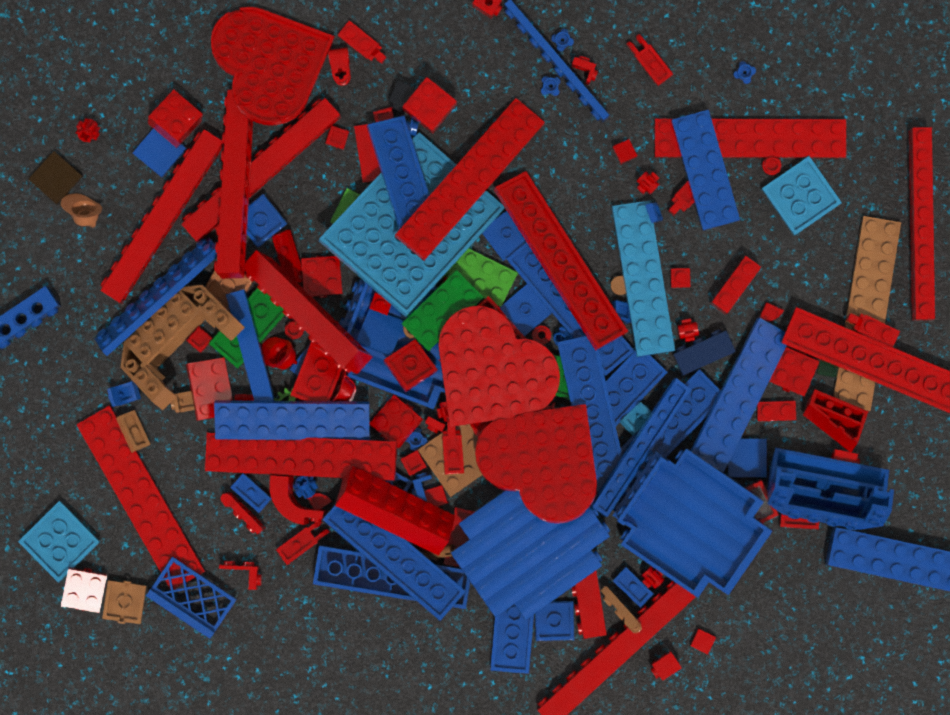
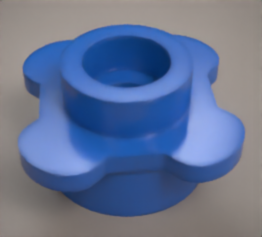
(562, 35)
(745, 77)
(554, 82)
(412, 126)
(562, 335)
(415, 444)

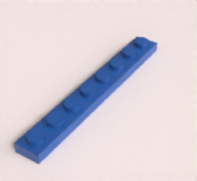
(550, 55)
(640, 447)

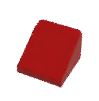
(624, 151)

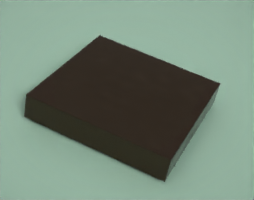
(55, 177)

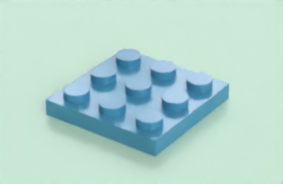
(801, 195)
(59, 541)

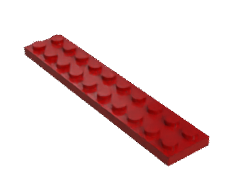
(765, 138)
(469, 179)
(560, 260)
(869, 359)
(301, 457)
(139, 495)

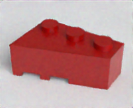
(836, 418)

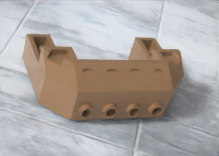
(166, 332)

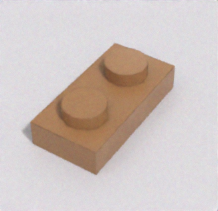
(133, 431)

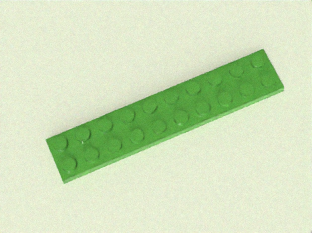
(481, 272)

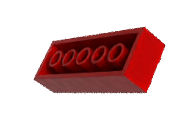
(395, 510)

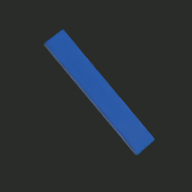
(250, 347)

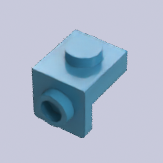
(636, 418)

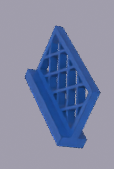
(181, 611)

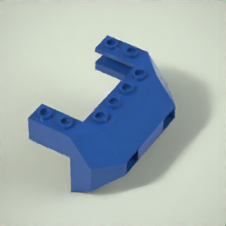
(828, 490)

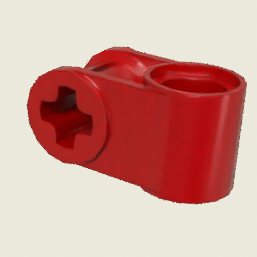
(340, 63)

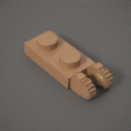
(621, 611)

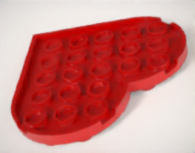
(271, 62)
(490, 370)
(544, 458)

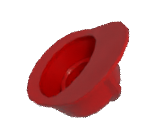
(278, 353)
(344, 389)

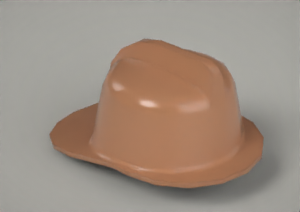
(82, 208)

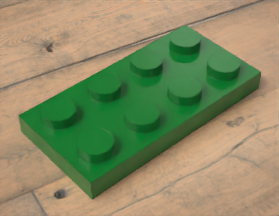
(433, 313)
(265, 316)

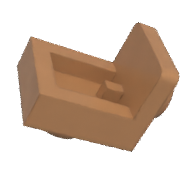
(182, 402)

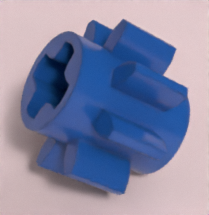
(305, 486)

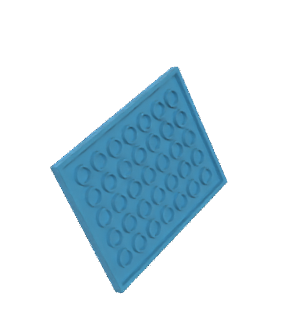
(368, 244)

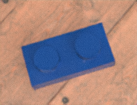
(251, 493)
(632, 587)

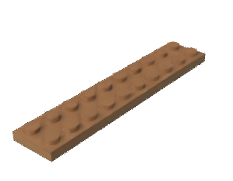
(869, 296)

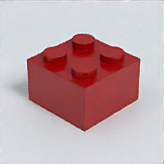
(429, 105)
(175, 118)

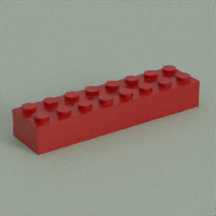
(306, 312)

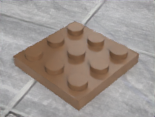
(433, 455)

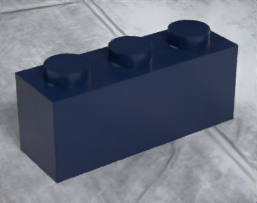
(703, 352)

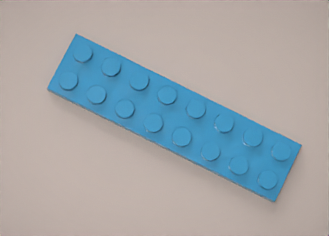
(643, 279)

